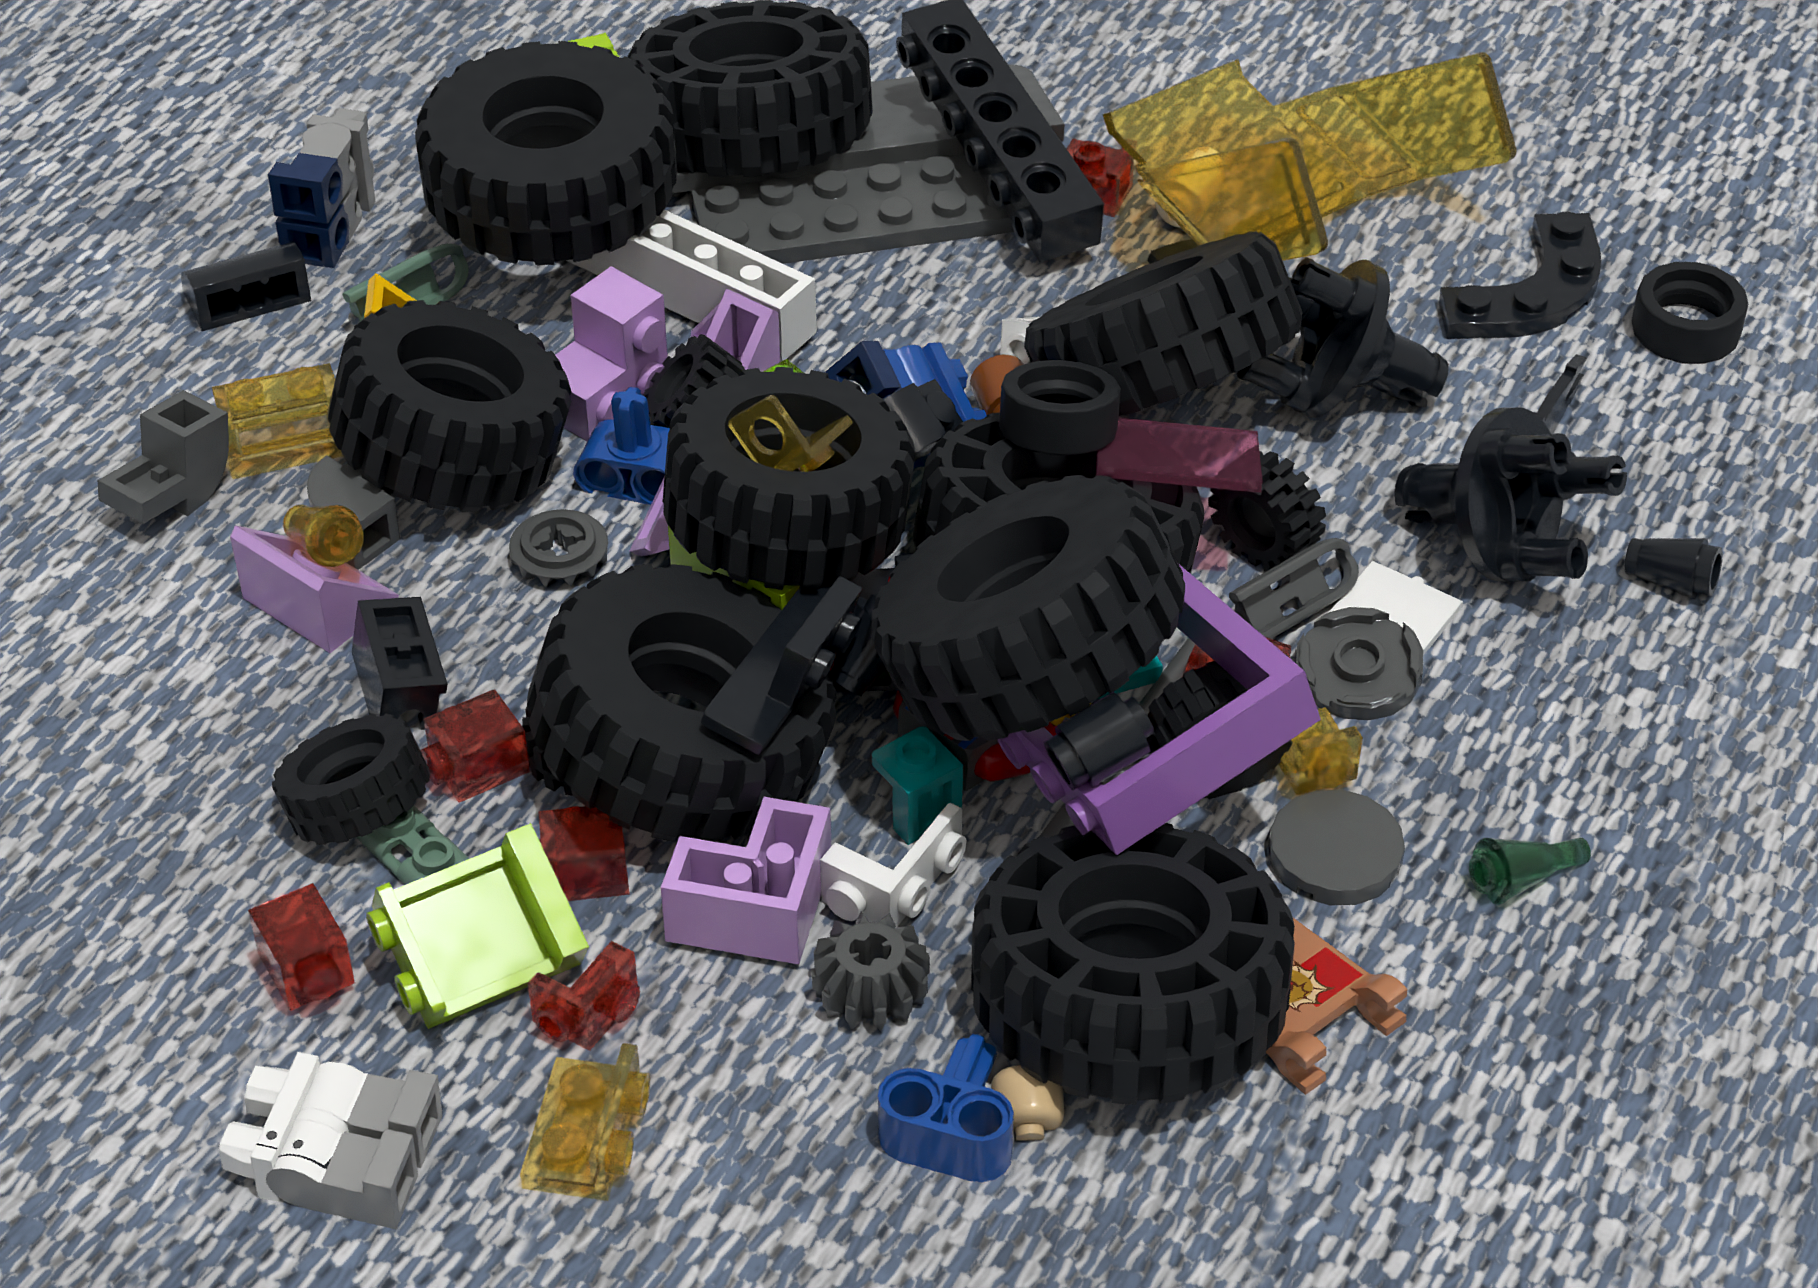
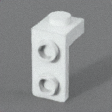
(861, 885)

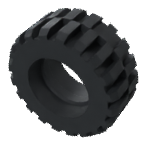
(448, 405)
(778, 521)

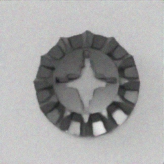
(575, 531)

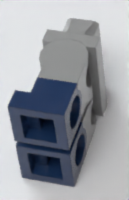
(324, 187)

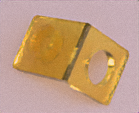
(796, 450)

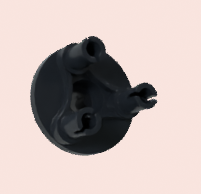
(1346, 344)
(1510, 496)

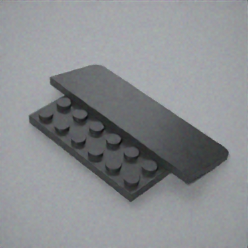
(888, 191)

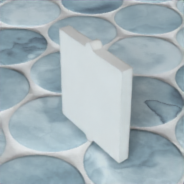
(1406, 601)

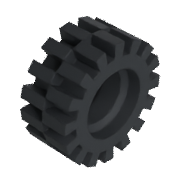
(686, 372)
(1273, 522)

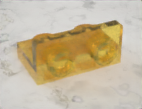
(584, 1126)

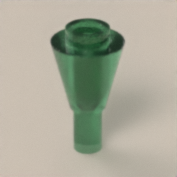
(1511, 866)

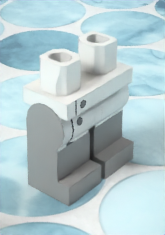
(335, 1138)

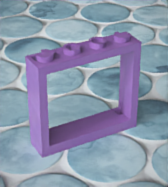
(1201, 758)

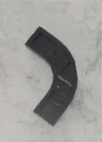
(1540, 302)

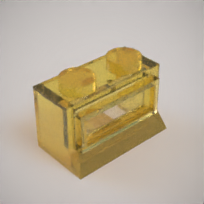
(278, 420)

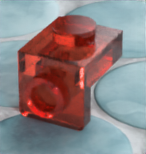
(592, 1004)

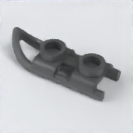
(1300, 581)

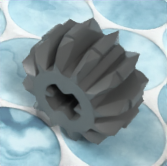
(870, 971)

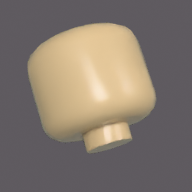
(1034, 1103)

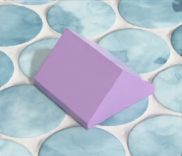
(299, 591)

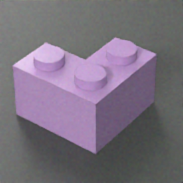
(615, 345)
(751, 896)

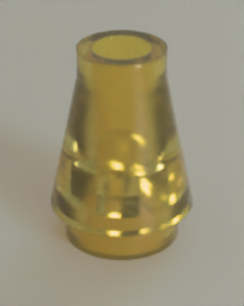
(325, 532)

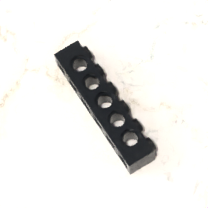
(1000, 130)

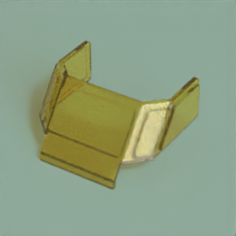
(1239, 165)

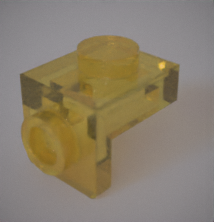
(1322, 756)

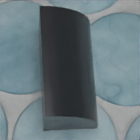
(246, 286)

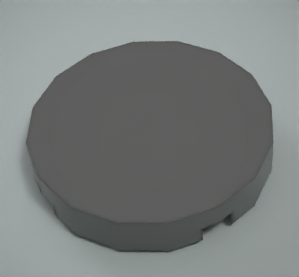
(1356, 679)
(1336, 846)

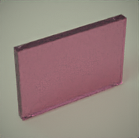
(1182, 455)

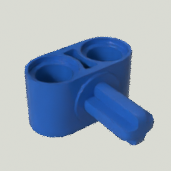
(624, 452)
(949, 1116)

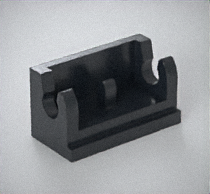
(397, 658)

